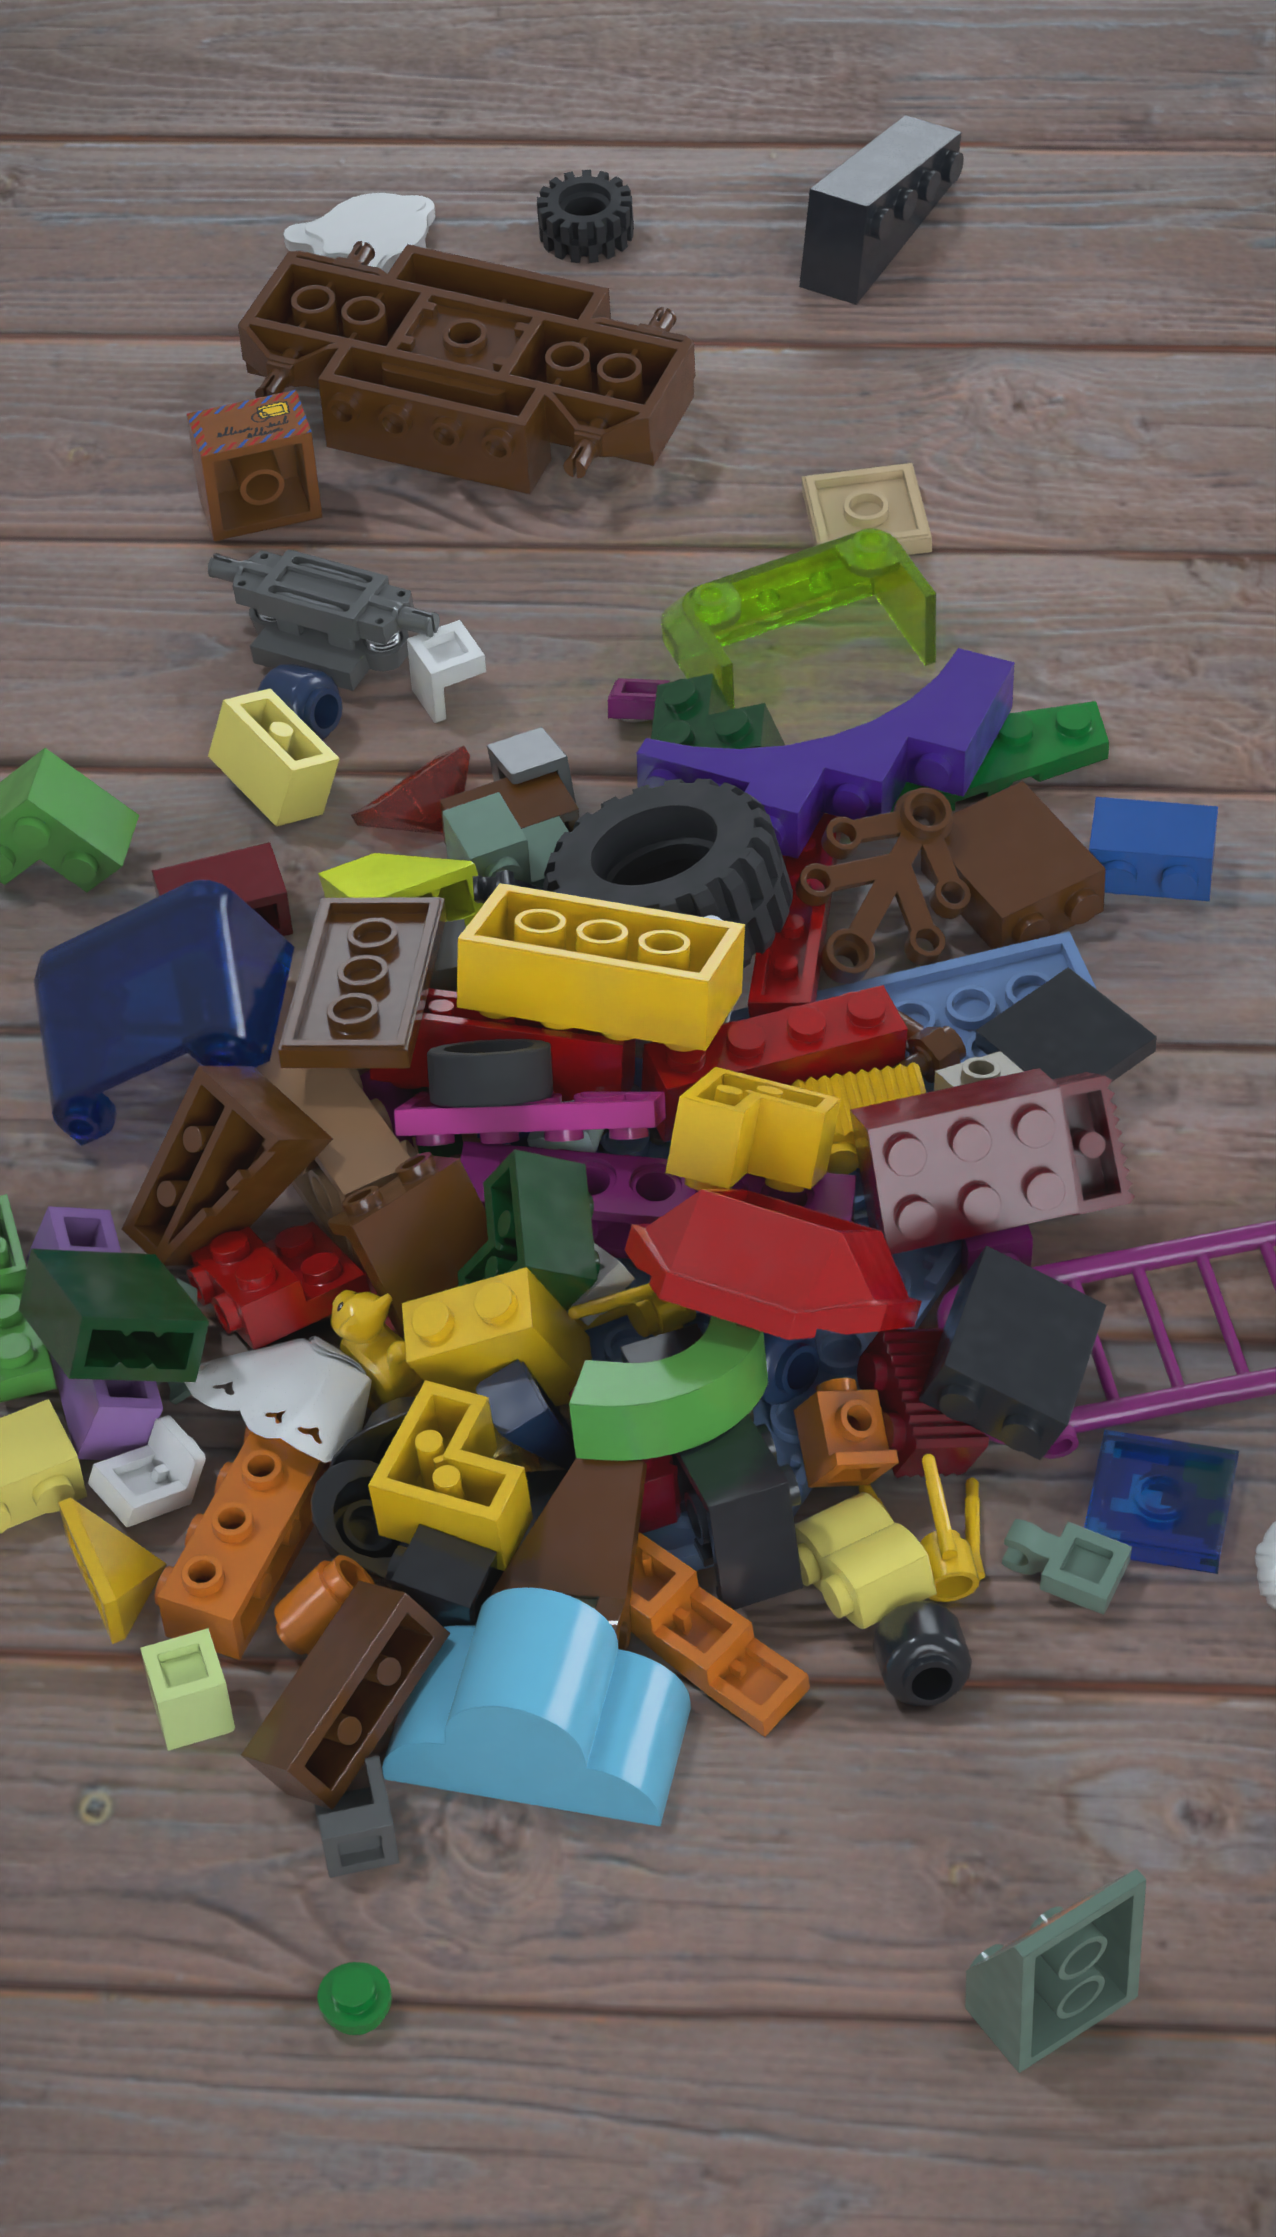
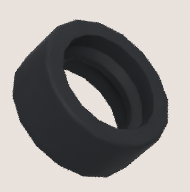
(490, 1073)

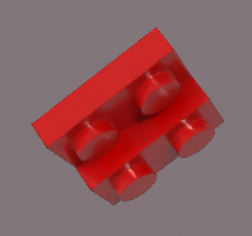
(272, 1285)

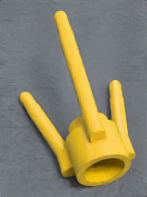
(643, 1307)
(953, 1560)

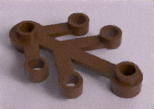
(890, 877)

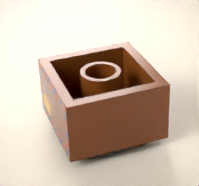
(255, 465)

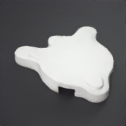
(375, 218)

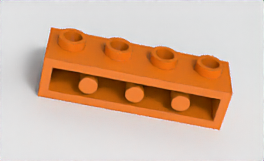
(242, 1543)

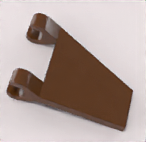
(586, 1540)

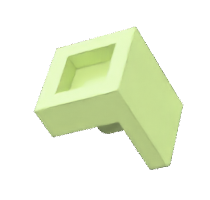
(188, 1689)

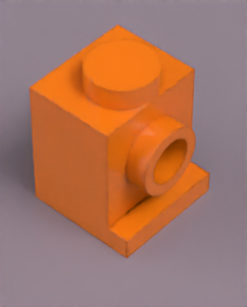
(843, 1435)

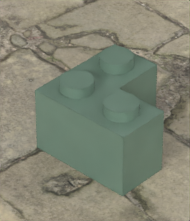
(493, 840)

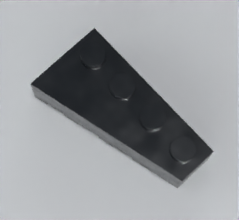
(874, 206)
(734, 1497)

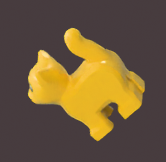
(371, 1343)

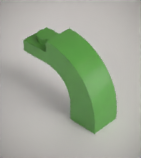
(670, 1402)

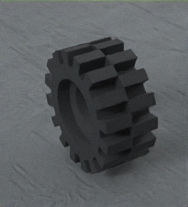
(585, 216)

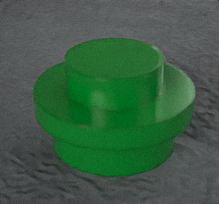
(354, 1998)

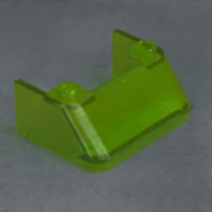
(796, 589)

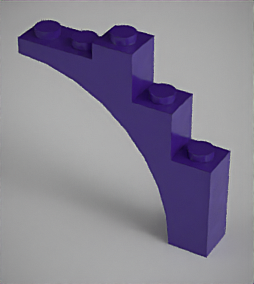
(860, 772)

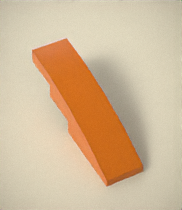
(709, 1641)

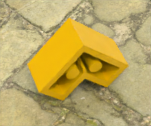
(754, 1127)
(445, 1476)

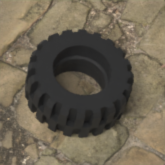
(682, 853)

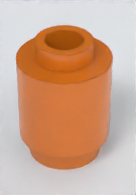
(315, 1601)

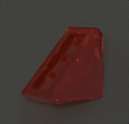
(416, 799)

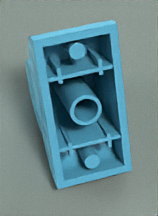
(543, 1713)

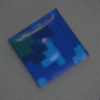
(1163, 1499)

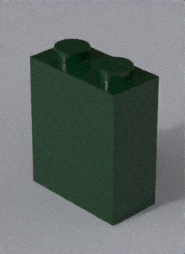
(113, 1316)

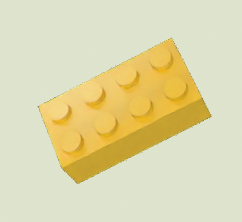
(600, 967)

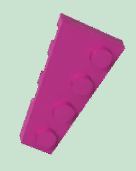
(623, 1113)

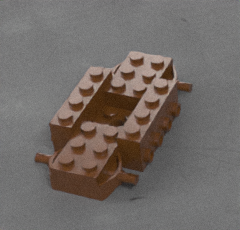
(467, 364)

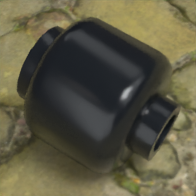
(922, 1653)

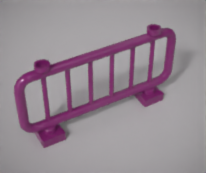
(1181, 1398)

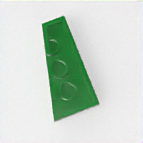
(1037, 746)

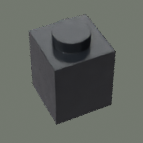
(444, 1575)

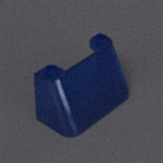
(151, 986)

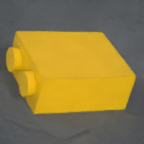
(487, 1325)

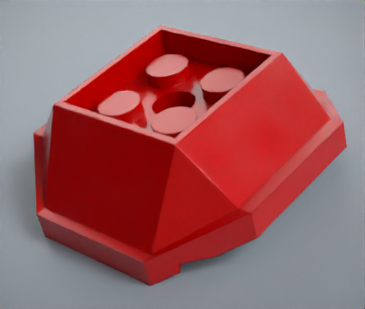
(772, 1266)

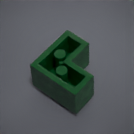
(698, 716)
(538, 1221)

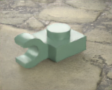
(1074, 1566)

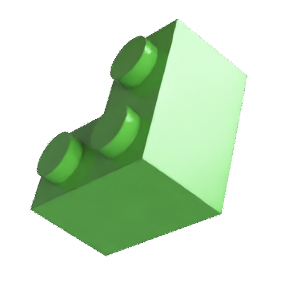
(63, 821)

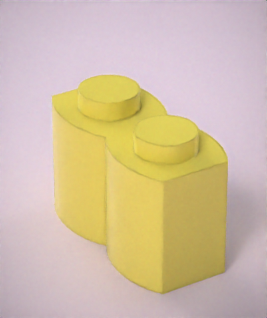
(862, 1560)

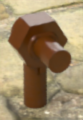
(931, 1047)

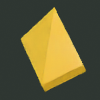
(113, 1567)

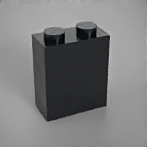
(1013, 1353)

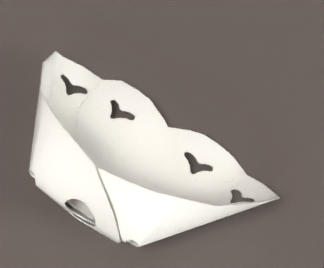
(294, 1377)

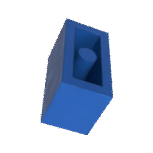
(1155, 847)

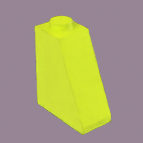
(406, 877)

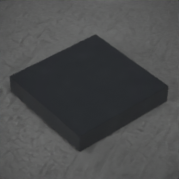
(1068, 1031)

